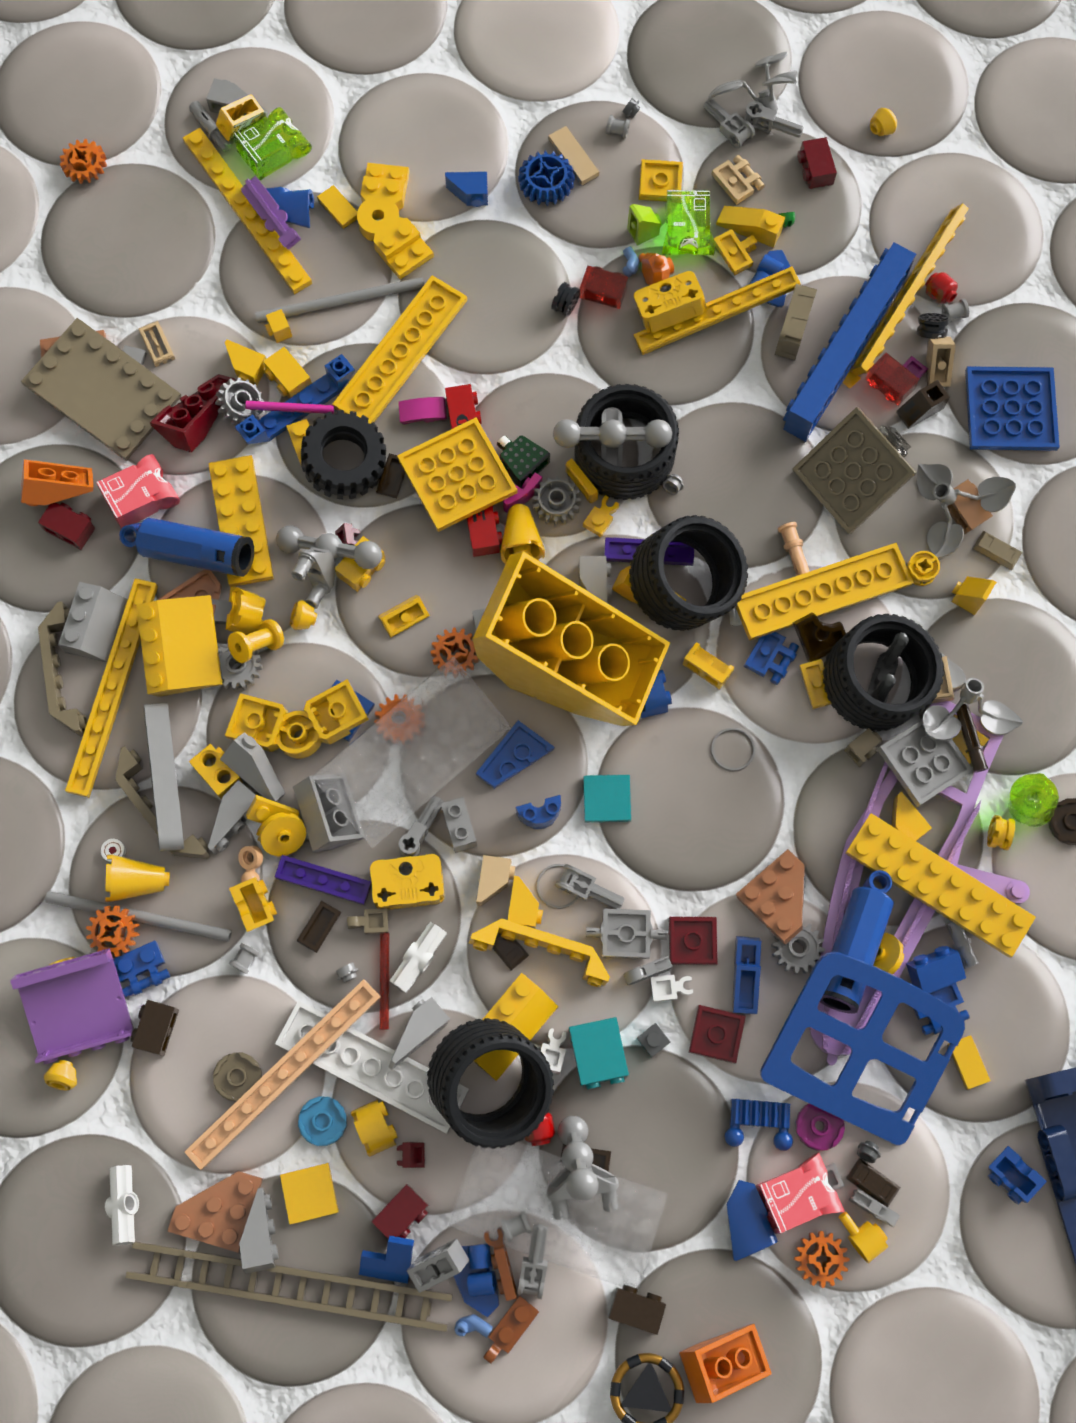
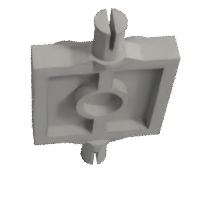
(626, 933)

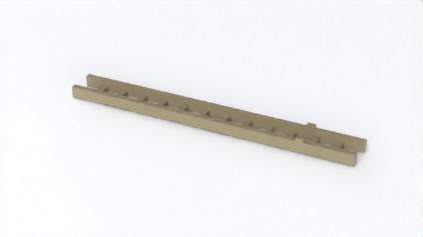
(299, 1302)

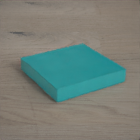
(607, 798)

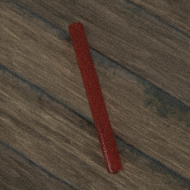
(384, 980)

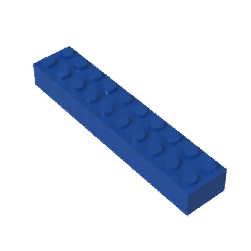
(848, 341)

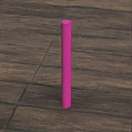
(288, 407)

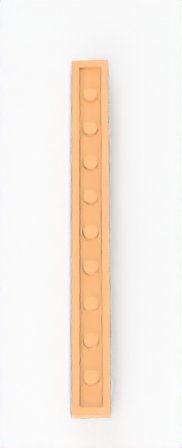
(282, 1074)

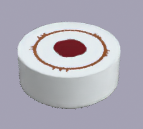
(113, 847)

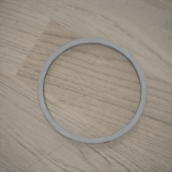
(735, 729)
(558, 907)

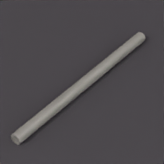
(345, 298)
(141, 916)

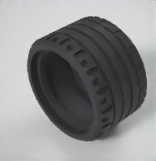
(637, 404)
(721, 554)
(919, 655)
(515, 1118)

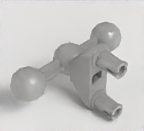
(612, 434)
(318, 558)
(580, 1177)

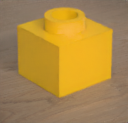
(278, 326)

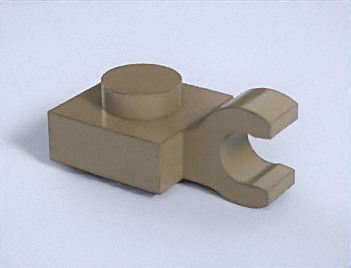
(374, 921)

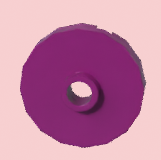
(818, 1140)

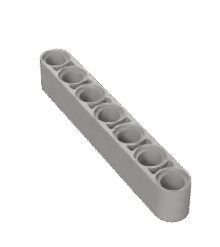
(163, 777)

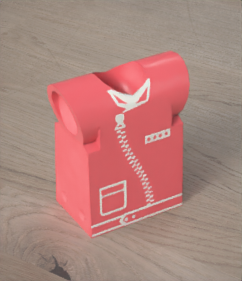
(138, 491)
(799, 1195)

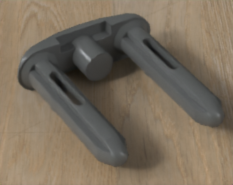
(885, 669)

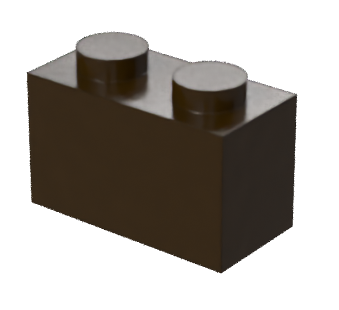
(154, 1027)
(637, 1310)

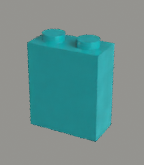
(599, 1053)

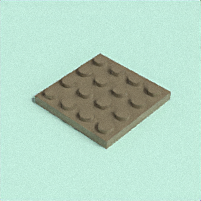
(854, 470)

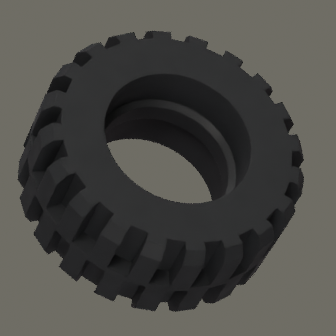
(350, 428)

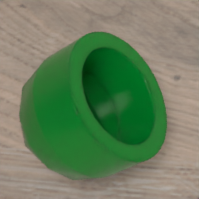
(789, 218)

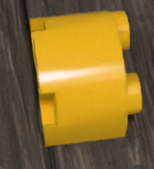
(245, 611)
(252, 903)
(373, 1128)

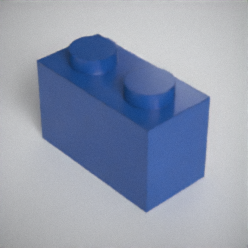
(936, 969)

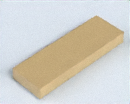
(570, 149)

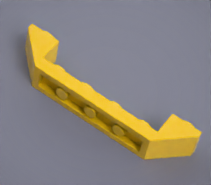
(594, 970)

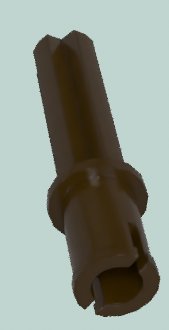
(971, 739)

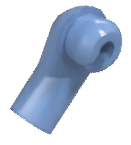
(632, 262)
(472, 1323)

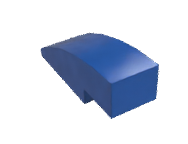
(746, 975)

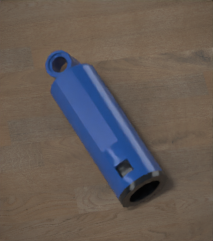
(190, 546)
(860, 938)

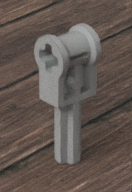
(766, 120)
(731, 126)
(420, 828)
(583, 885)
(534, 1267)

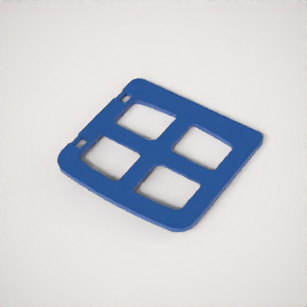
(864, 1045)

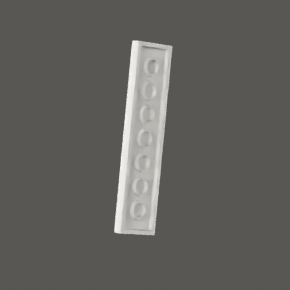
(366, 1064)

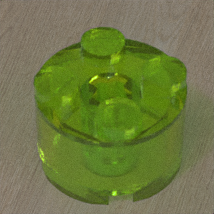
(1040, 789)

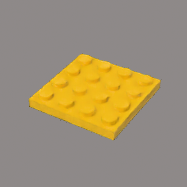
(457, 474)

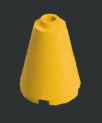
(521, 534)
(133, 878)

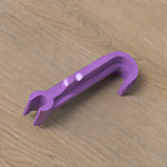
(269, 211)

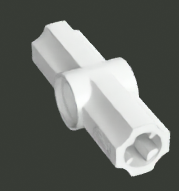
(418, 957)
(122, 1205)

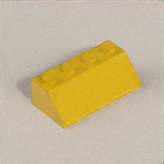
(527, 1010)

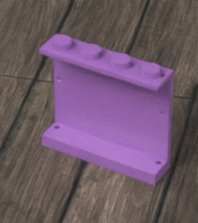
(74, 1006)

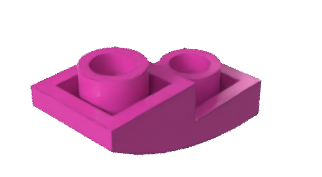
(422, 409)
(523, 494)

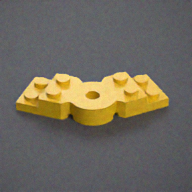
(393, 236)
(324, 720)

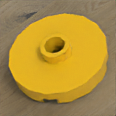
(280, 825)
(889, 954)

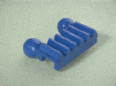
(760, 1115)

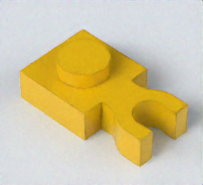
(600, 519)

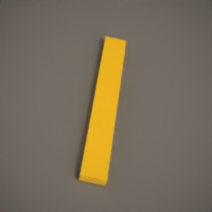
(722, 309)

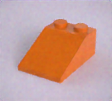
(52, 482)
(725, 1364)

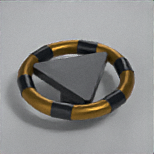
(647, 1390)

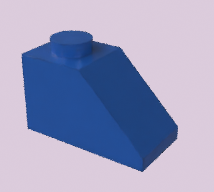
(468, 187)

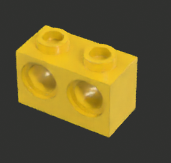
(214, 773)

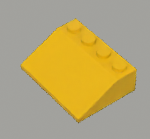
(179, 645)

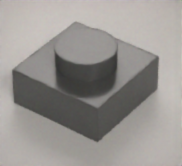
(653, 1040)

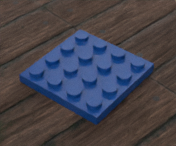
(1012, 408)

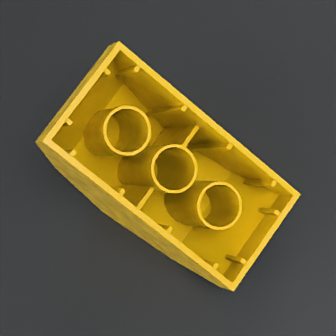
(567, 645)

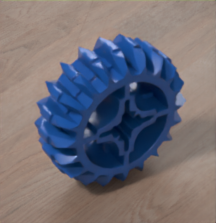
(551, 171)

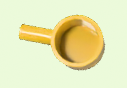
(866, 1239)

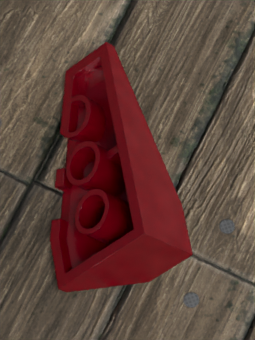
(192, 418)

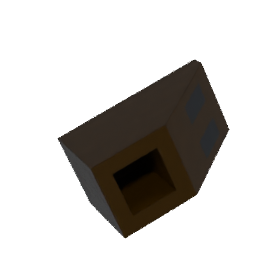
(923, 404)

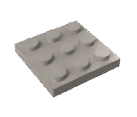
(923, 763)

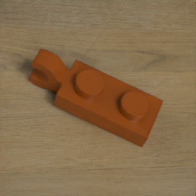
(501, 1262)
(511, 1328)

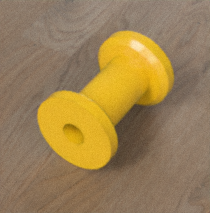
(268, 635)

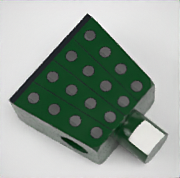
(522, 458)

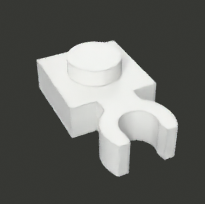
(666, 988)
(553, 1053)

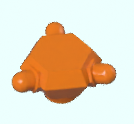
(655, 267)

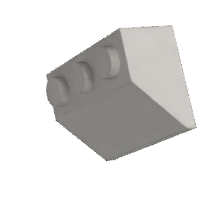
(92, 622)
(322, 819)

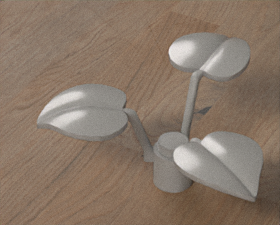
(766, 96)
(935, 483)
(995, 719)

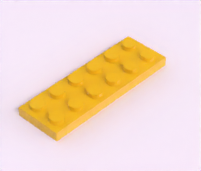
(241, 513)

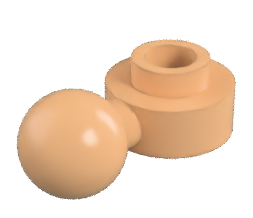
(247, 862)

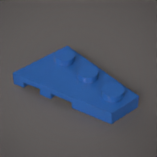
(513, 754)

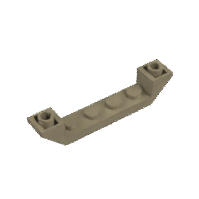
(48, 640)
(127, 768)

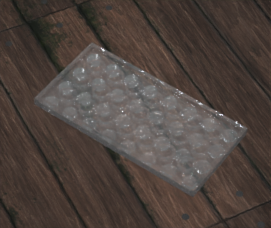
(411, 752)
(590, 1241)

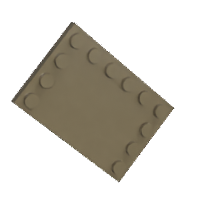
(100, 388)

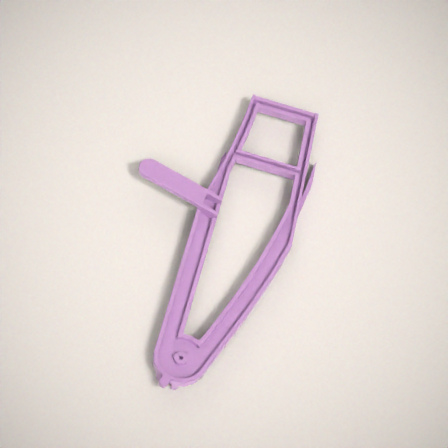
(918, 913)

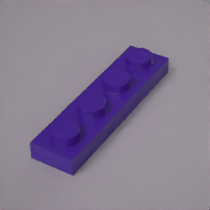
(623, 549)
(323, 880)

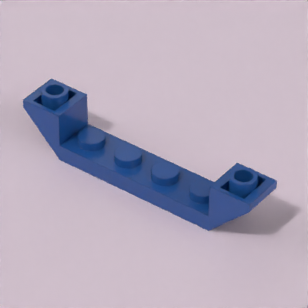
(319, 392)

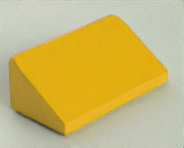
(403, 615)

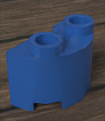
(658, 698)
(540, 816)
(1015, 1176)

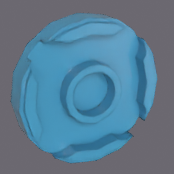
(322, 1121)

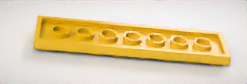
(401, 350)
(823, 590)
(941, 885)

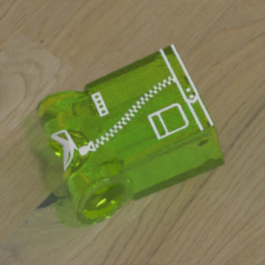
(271, 143)
(688, 223)

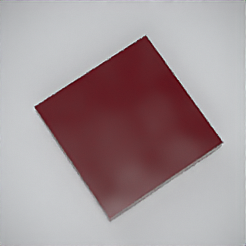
(693, 940)
(717, 1034)

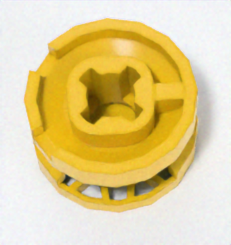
(923, 567)
(1001, 832)

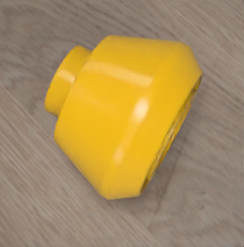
(883, 122)
(302, 616)
(61, 1076)

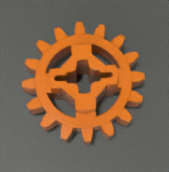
(83, 161)
(457, 643)
(119, 934)
(821, 1271)

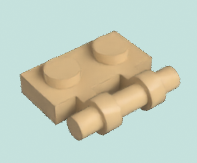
(734, 183)

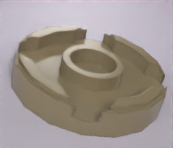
(236, 1075)

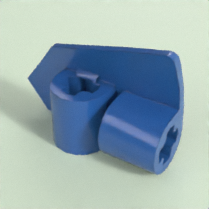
(294, 203)
(770, 264)
(748, 1221)
(478, 1281)

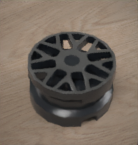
(565, 299)
(932, 325)

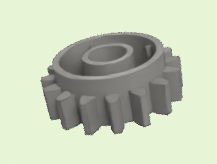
(228, 396)
(556, 511)
(240, 677)
(797, 961)

